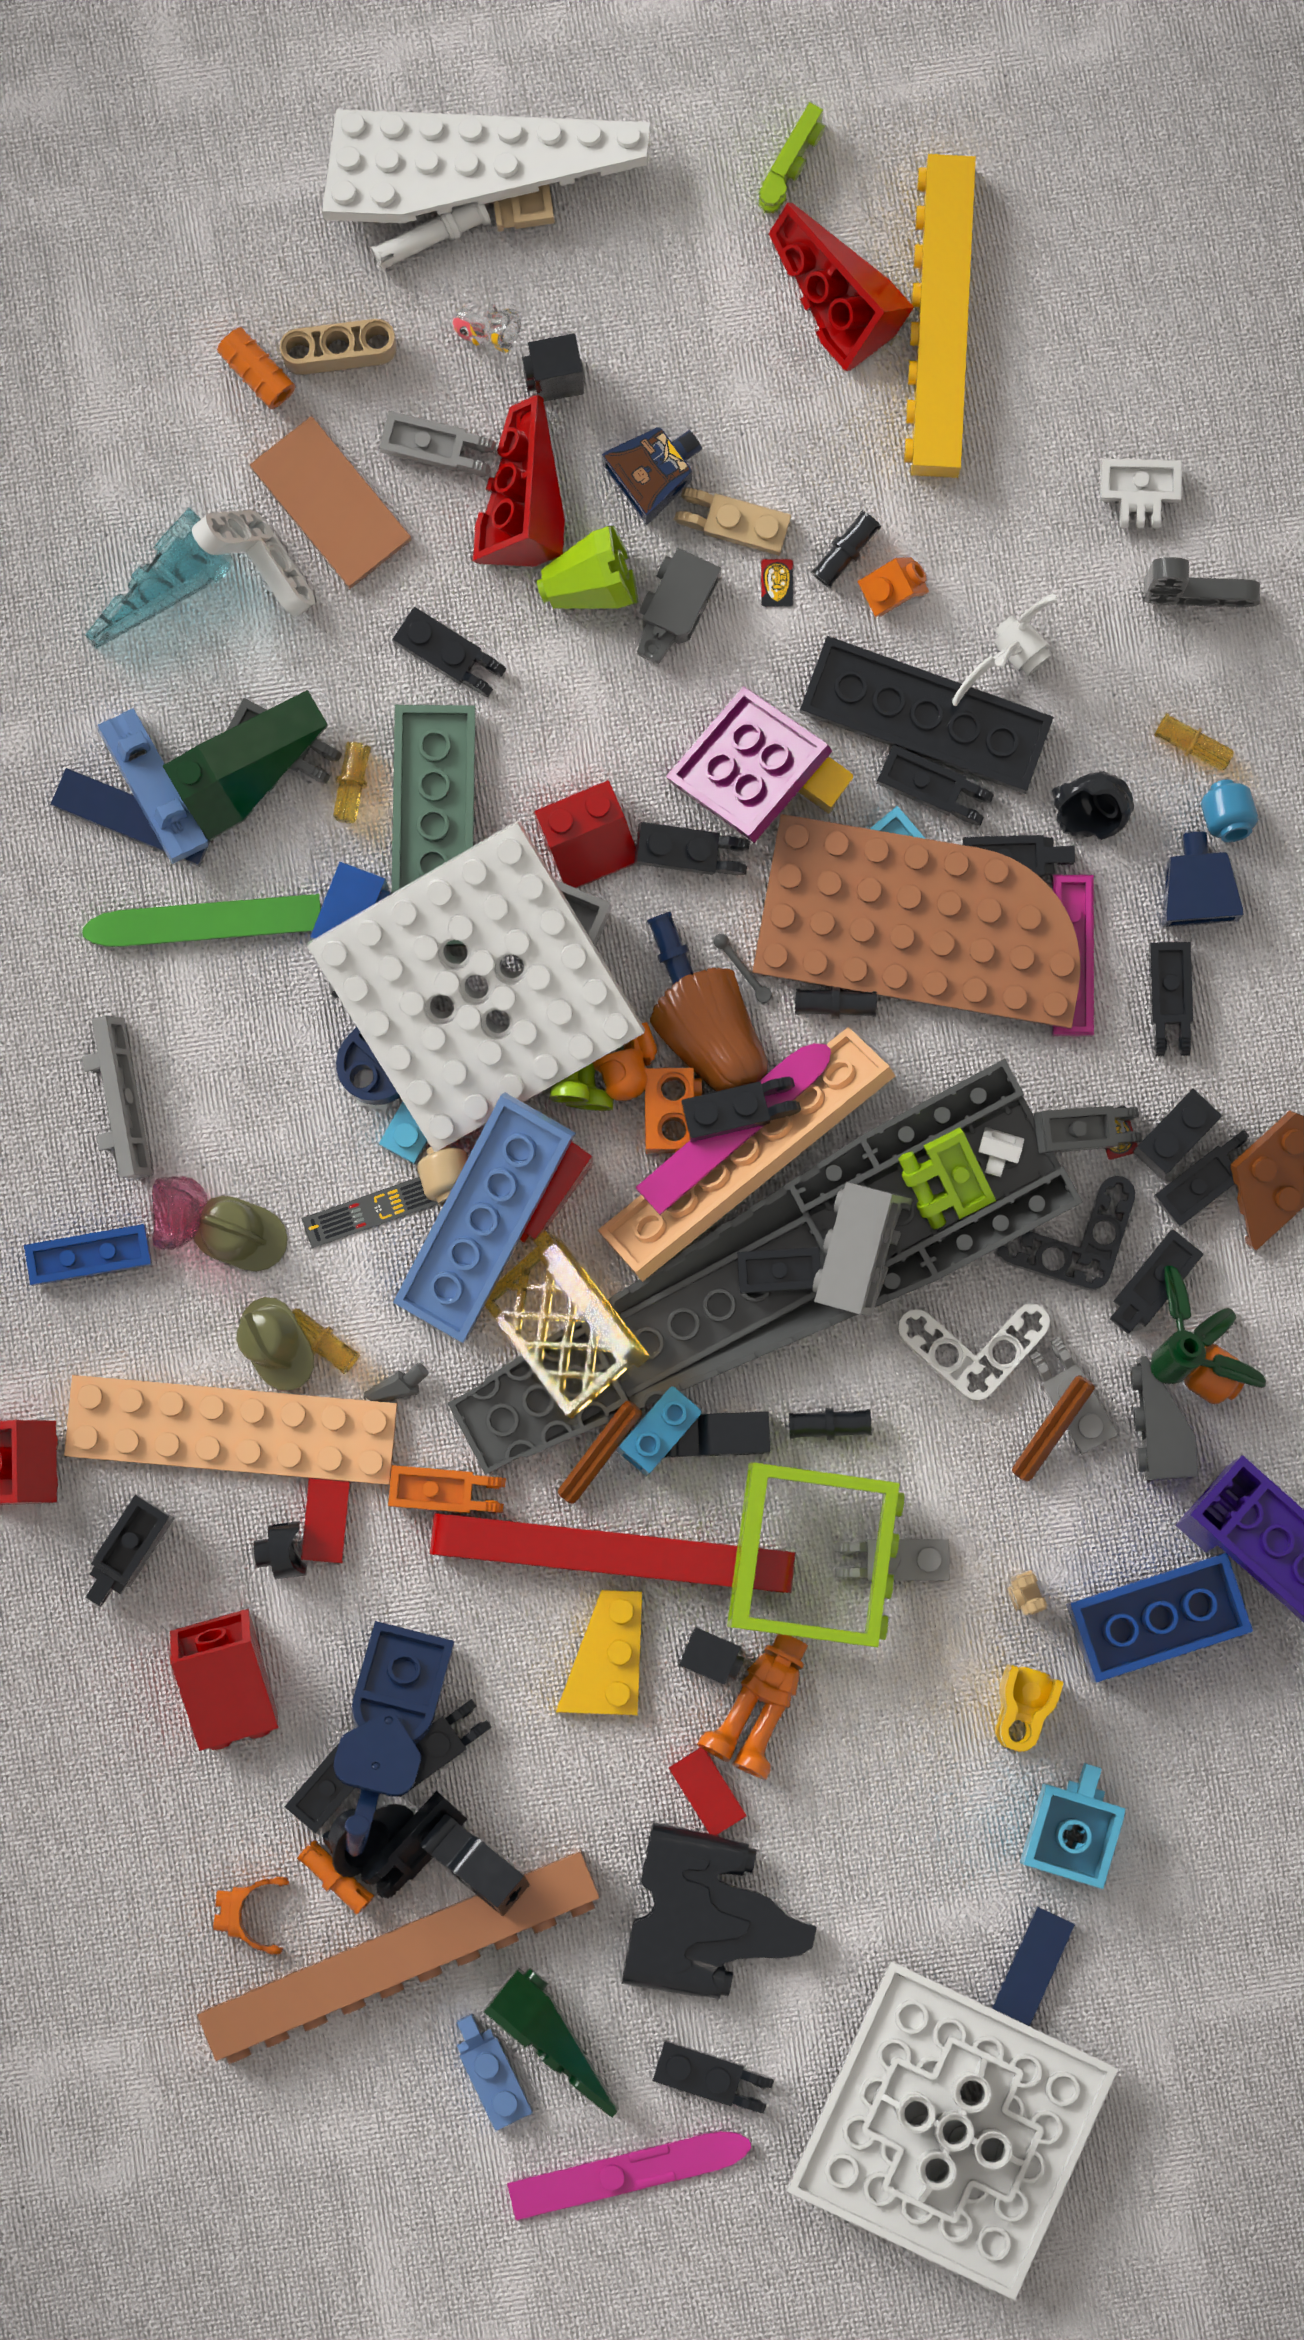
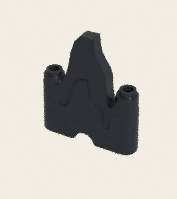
(702, 1920)

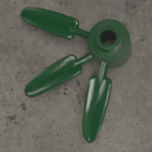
(1186, 1350)

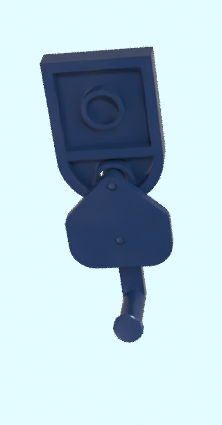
(391, 1715)

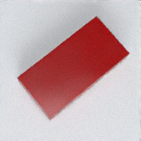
(325, 1520)
(707, 1791)

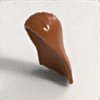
(711, 1029)

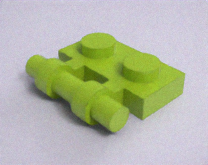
(959, 1174)

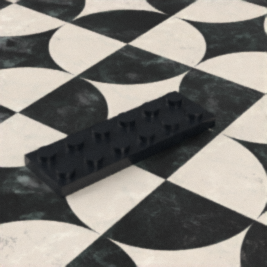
(917, 714)

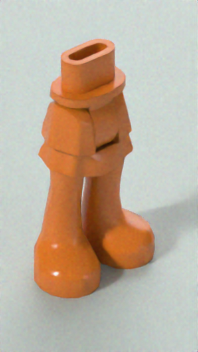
(771, 1681)

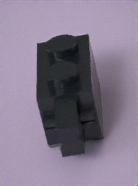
(127, 1548)

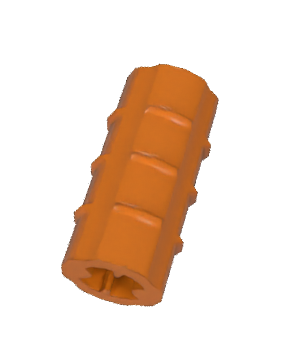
(255, 368)

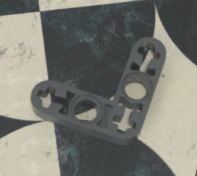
(1170, 585)

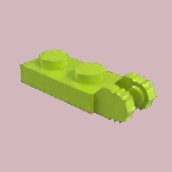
(790, 160)

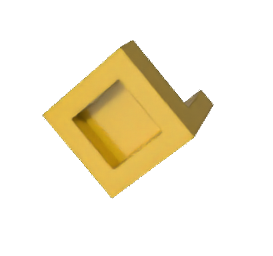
(827, 785)

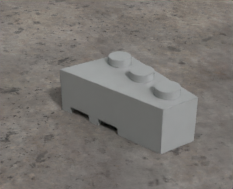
(858, 1248)

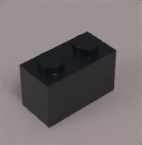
(554, 368)
(1177, 1133)
(712, 1656)

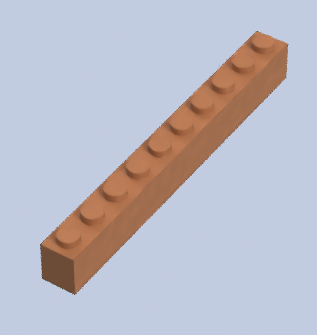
(394, 1958)

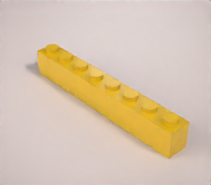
(942, 315)

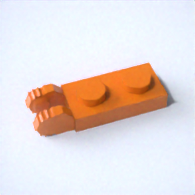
(440, 1490)

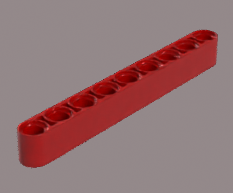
(604, 1552)

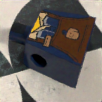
(652, 469)

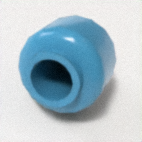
(1229, 811)

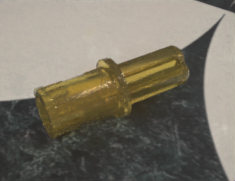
(1194, 742)
(351, 782)
(326, 1343)

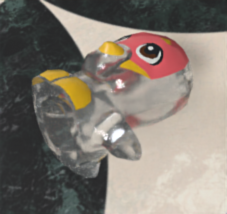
(488, 325)

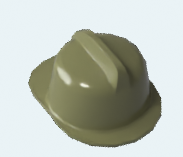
(241, 1234)
(275, 1344)

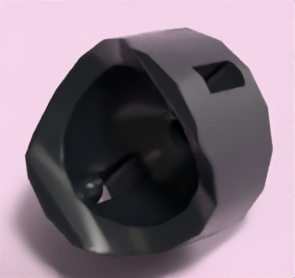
(279, 1551)

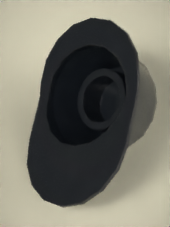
(385, 1825)

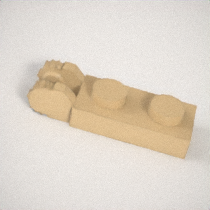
(736, 521)
(1026, 1594)

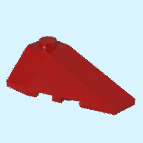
(847, 296)
(525, 502)

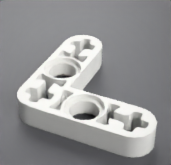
(250, 533)
(967, 1361)

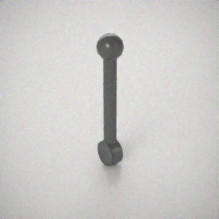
(762, 994)

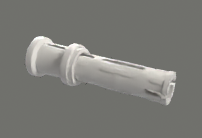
(430, 232)

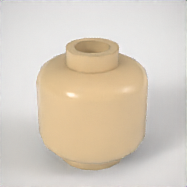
(440, 1171)

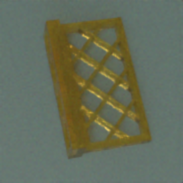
(592, 1305)

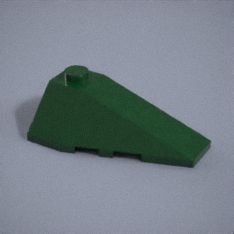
(238, 767)
(534, 2019)

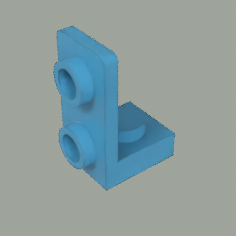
(659, 1431)

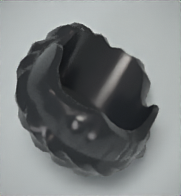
(1093, 805)

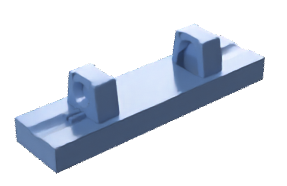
(151, 786)

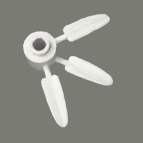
(1017, 643)

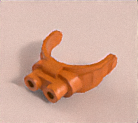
(231, 1913)

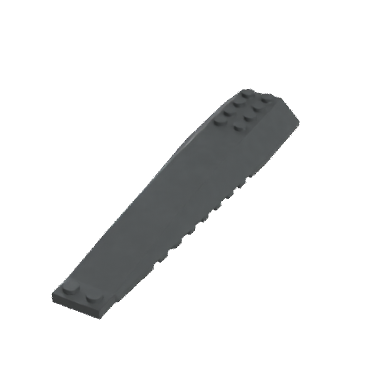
(692, 1306)

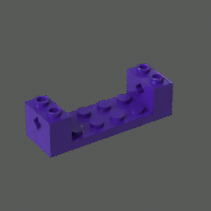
(1255, 1527)

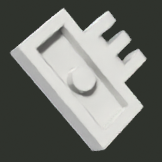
(1140, 487)

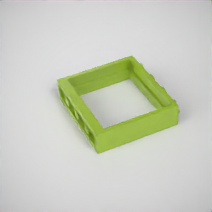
(748, 1546)

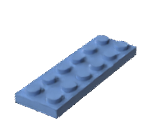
(484, 1217)

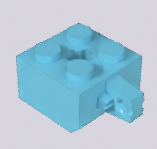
(1060, 1810)

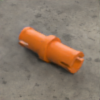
(346, 1888)

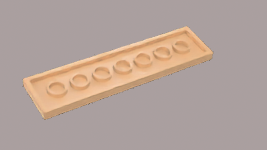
(651, 1239)
(230, 1429)

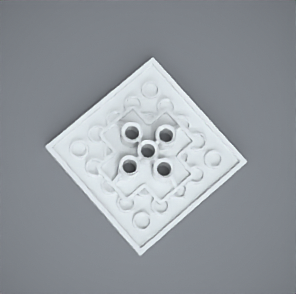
(457, 1061)
(872, 2162)

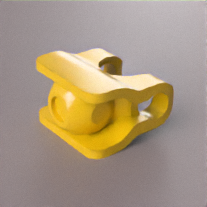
(1025, 1697)

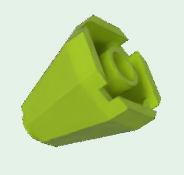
(590, 575)

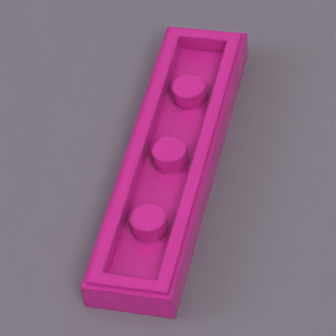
(1077, 897)

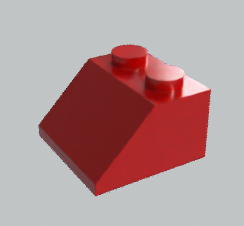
(587, 835)
(28, 1462)

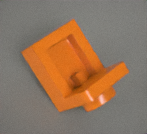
(893, 585)

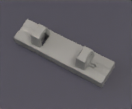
(122, 1098)

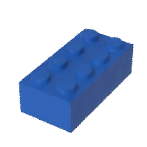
(1159, 1617)

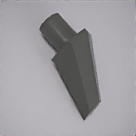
(398, 1385)

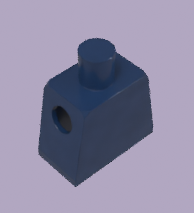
(1200, 886)

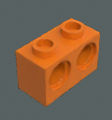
(661, 1110)

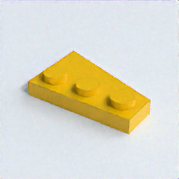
(608, 1660)

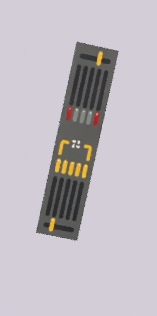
(366, 1212)

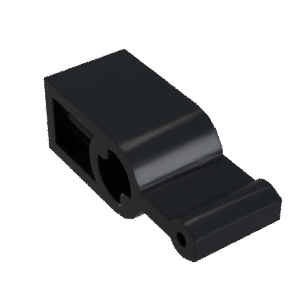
(725, 1435)
(475, 1864)

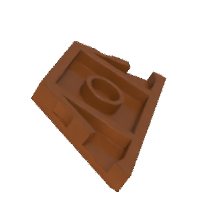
(1271, 1179)

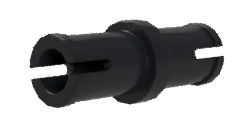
(846, 549)
(836, 1002)
(830, 1423)

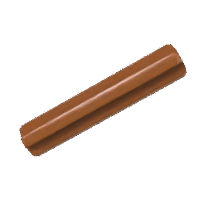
(1053, 1428)
(600, 1452)

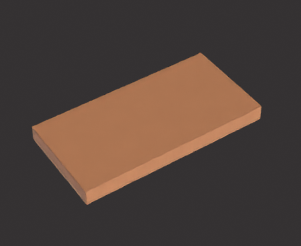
(330, 502)

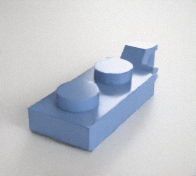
(491, 2074)

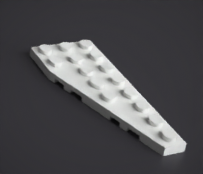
(421, 163)

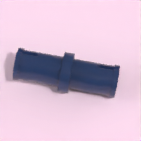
(671, 949)

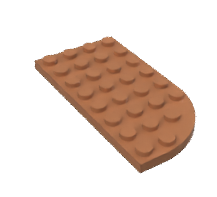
(917, 923)

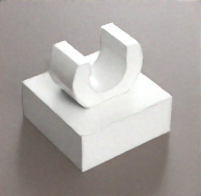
(1000, 1147)

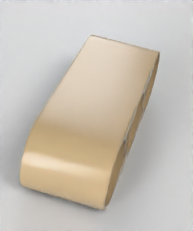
(319, 338)

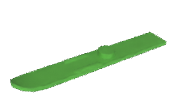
(204, 921)

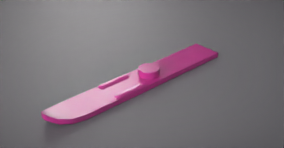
(700, 1157)
(626, 2173)

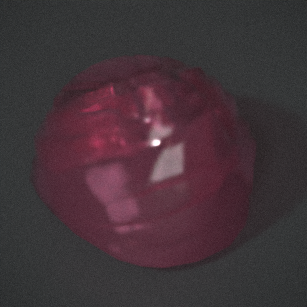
(176, 1211)

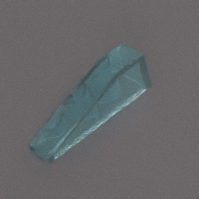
(174, 575)

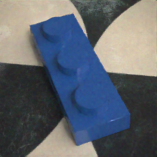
(88, 1255)

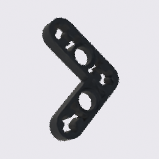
(1089, 1249)

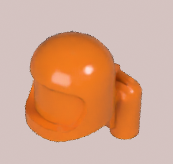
(625, 1069)

